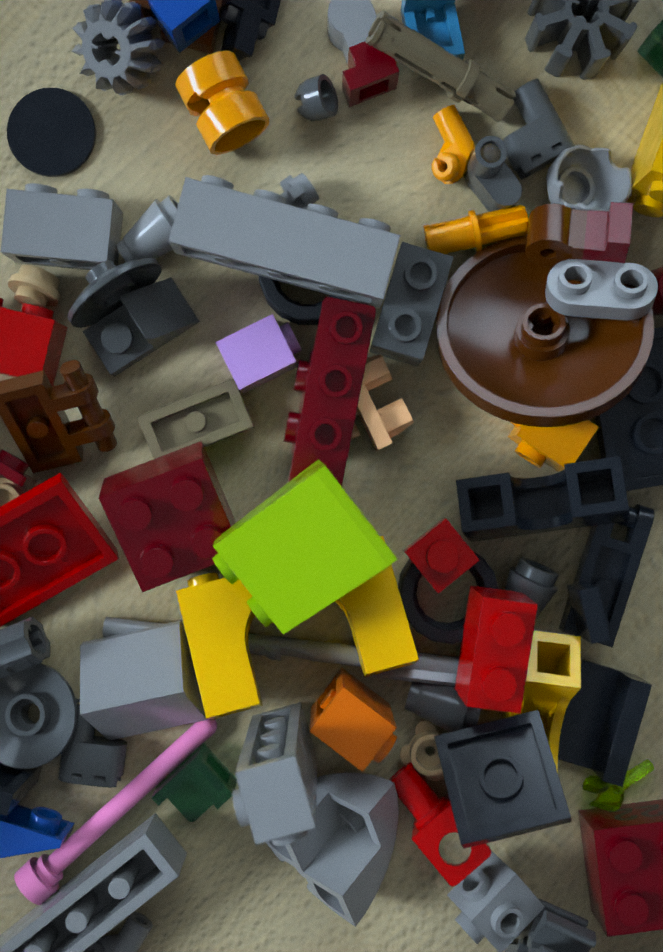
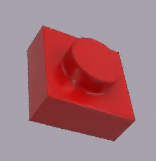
(441, 555)

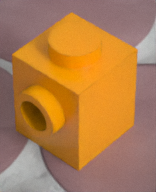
(552, 444)

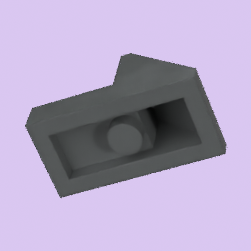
(141, 326)

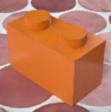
(353, 721)

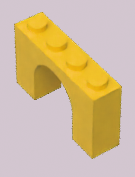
(220, 624)

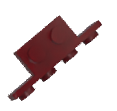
(330, 387)

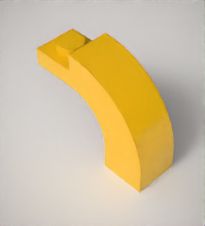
(551, 681)

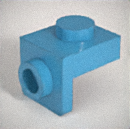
(435, 21)

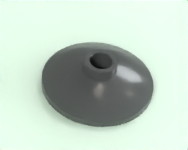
(107, 285)
(31, 743)

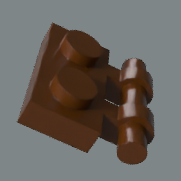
(38, 420)

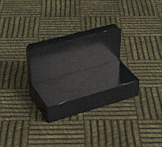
(604, 721)

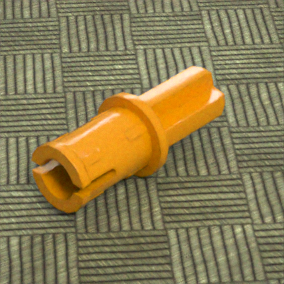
(476, 230)

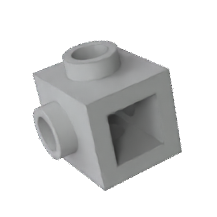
(494, 903)

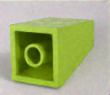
(301, 549)

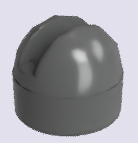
(318, 98)

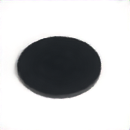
(51, 132)

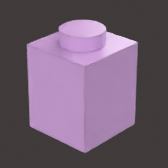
(259, 352)

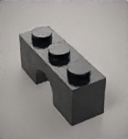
(574, 498)

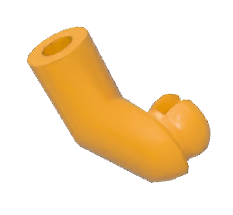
(457, 146)

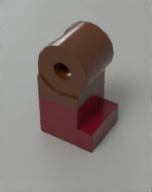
(567, 233)

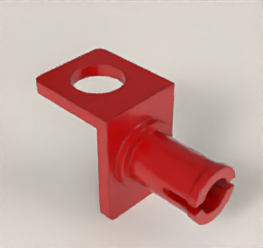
(432, 823)

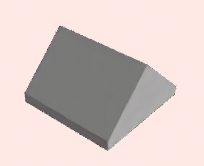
(139, 682)

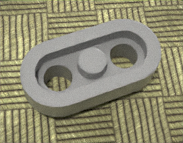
(601, 289)

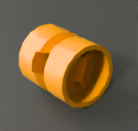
(217, 94)

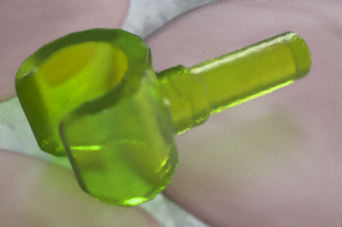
(610, 795)

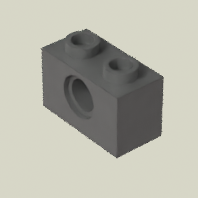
(411, 304)

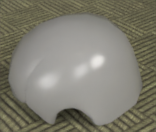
(587, 179)

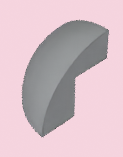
(351, 842)

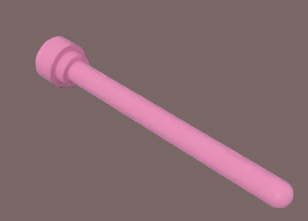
(41, 876)

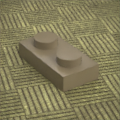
(196, 418)

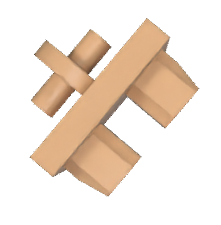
(386, 421)

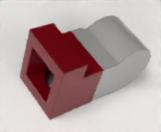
(369, 69)

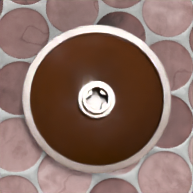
(524, 357)

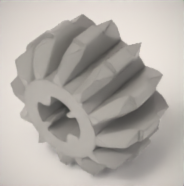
(122, 25)

